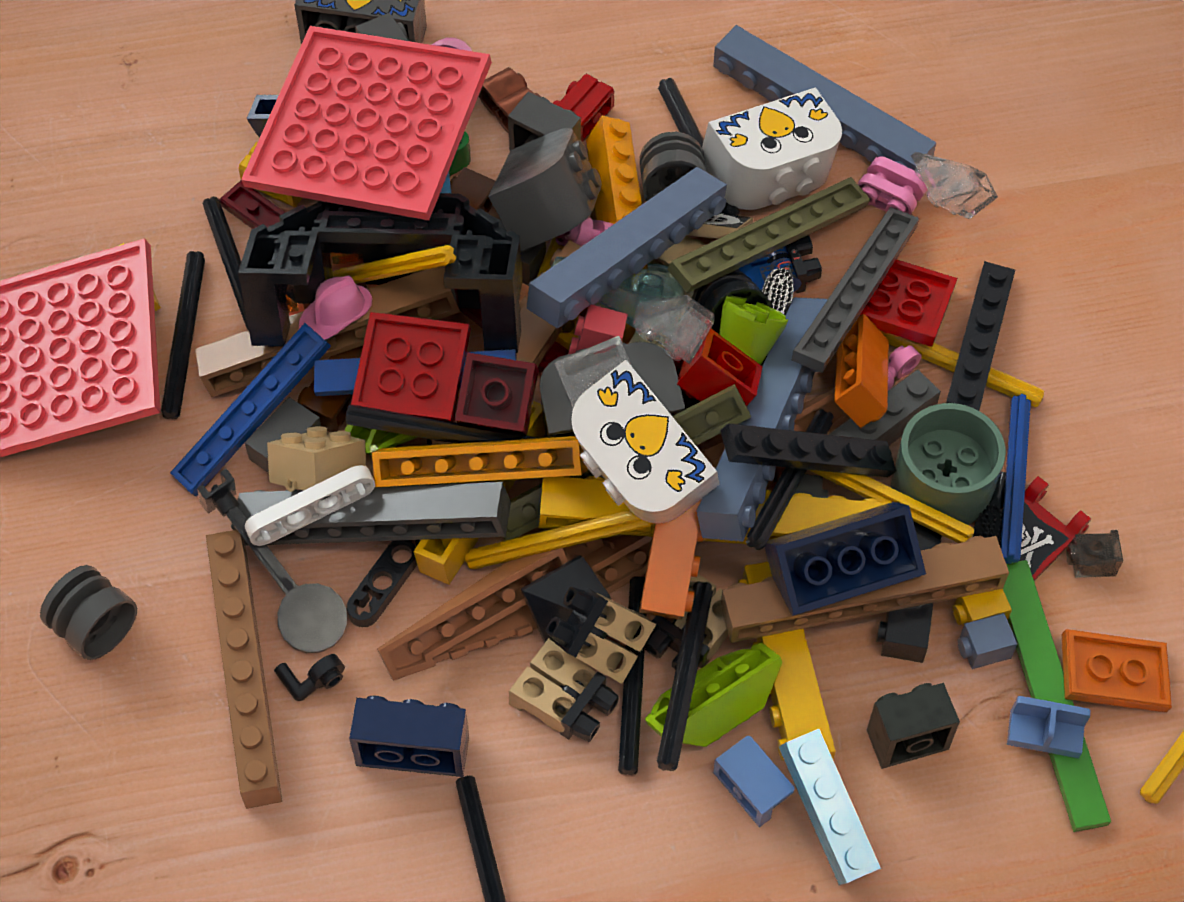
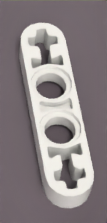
(276, 523)

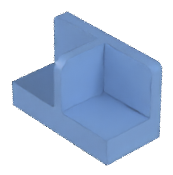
(1047, 726)
(752, 779)

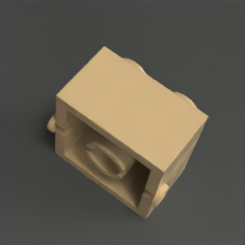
(312, 457)

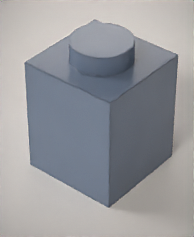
(987, 641)

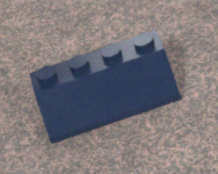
(845, 557)

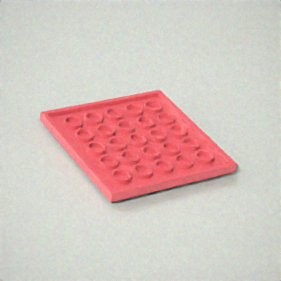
(368, 122)
(77, 348)

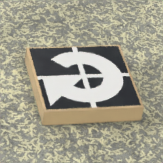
(721, 225)

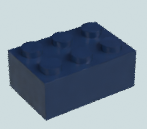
(409, 736)

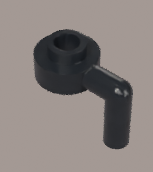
(324, 673)

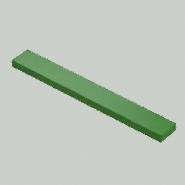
(1046, 682)

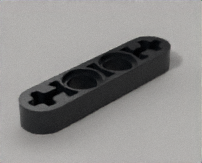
(383, 567)

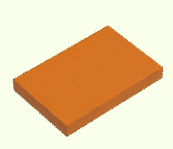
(1116, 670)

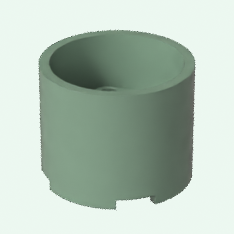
(950, 460)

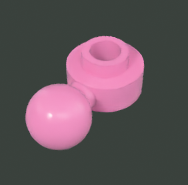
(902, 363)

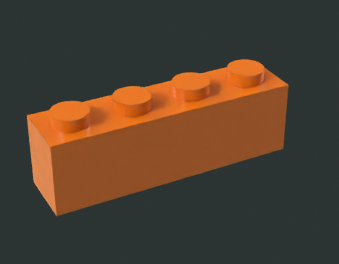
(863, 373)
(671, 566)

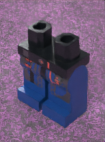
(790, 259)

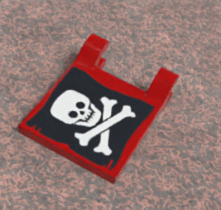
(1043, 533)

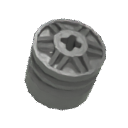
(667, 160)
(88, 612)

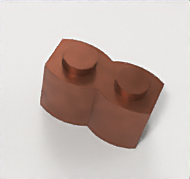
(503, 93)

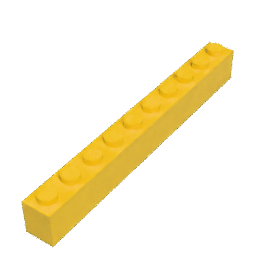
(578, 500)

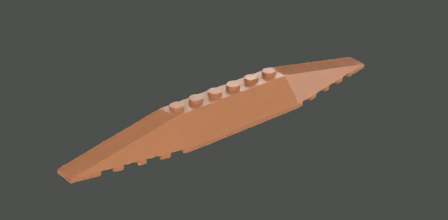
(495, 605)

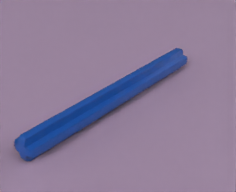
(1015, 479)

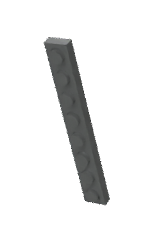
(854, 290)

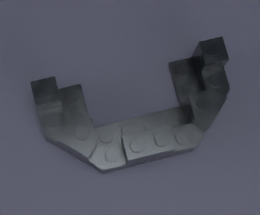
(296, 259)

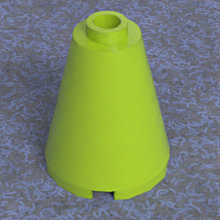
(751, 326)

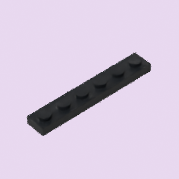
(981, 336)
(807, 450)

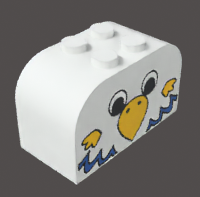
(773, 150)
(639, 448)

